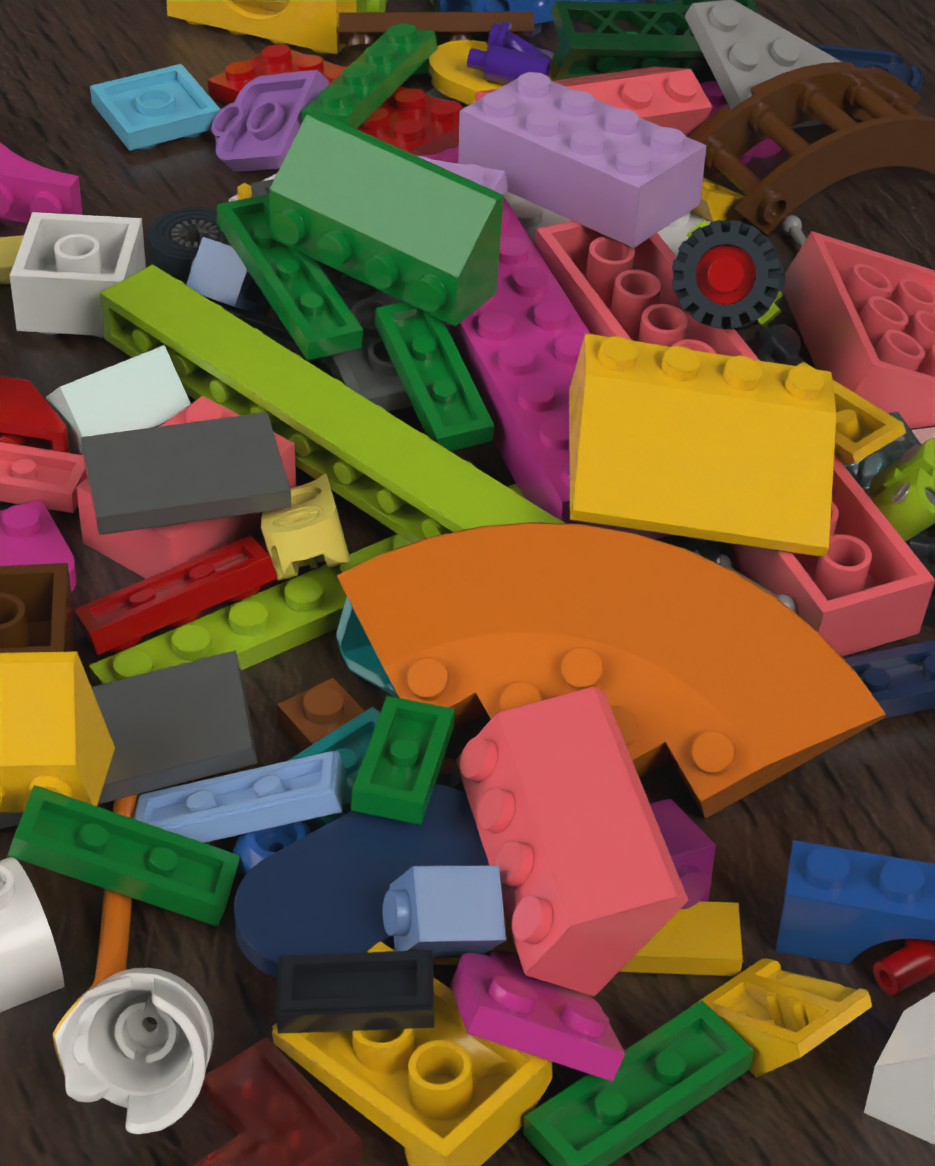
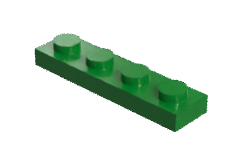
(374, 75)
(290, 281)

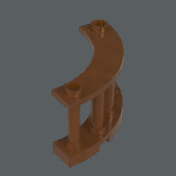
(834, 93)

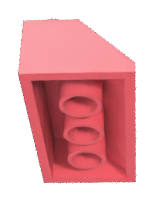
(655, 93)
(570, 837)

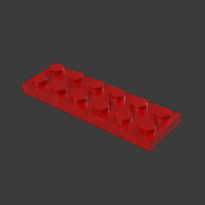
(404, 120)

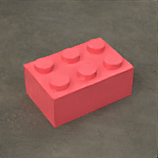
(165, 547)

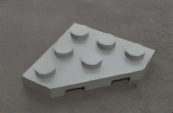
(748, 48)

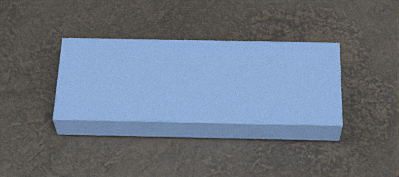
(248, 799)

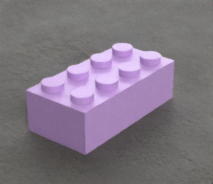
(584, 157)

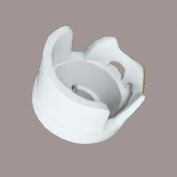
(121, 1057)

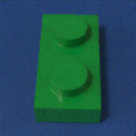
(403, 760)

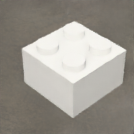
(67, 265)

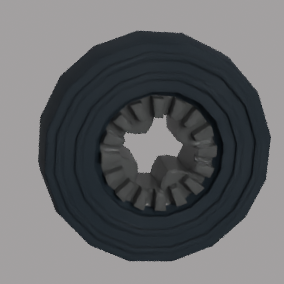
(177, 237)

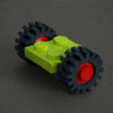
(728, 276)

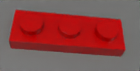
(175, 595)

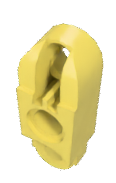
(306, 531)

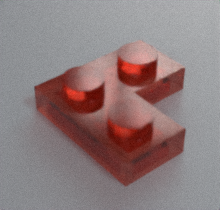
(275, 1115)

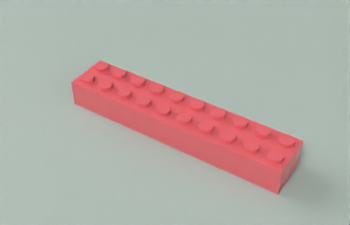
(870, 580)

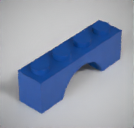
(852, 900)

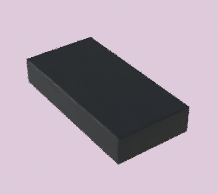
(355, 991)

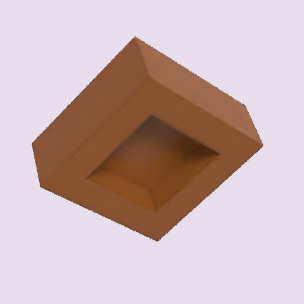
(317, 713)

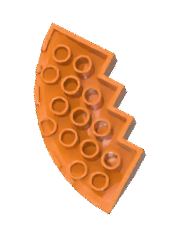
(679, 644)

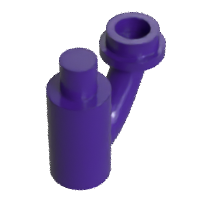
(507, 56)

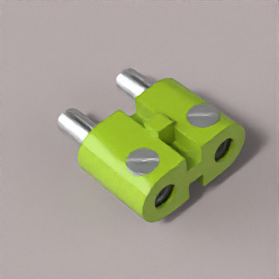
(907, 490)

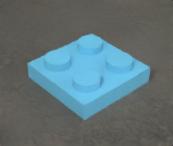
(154, 107)

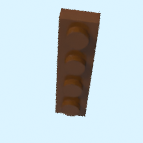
(365, 28)

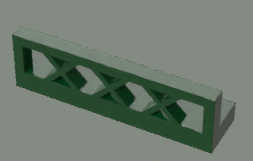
(614, 50)

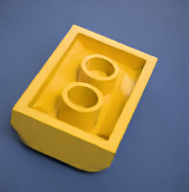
(428, 1088)

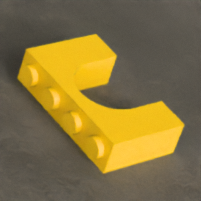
(284, 22)

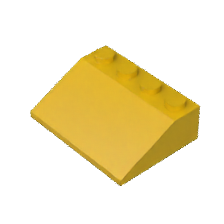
(702, 445)

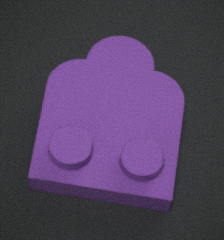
(264, 119)

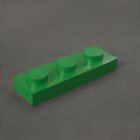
(434, 376)
(125, 855)
(654, 1086)

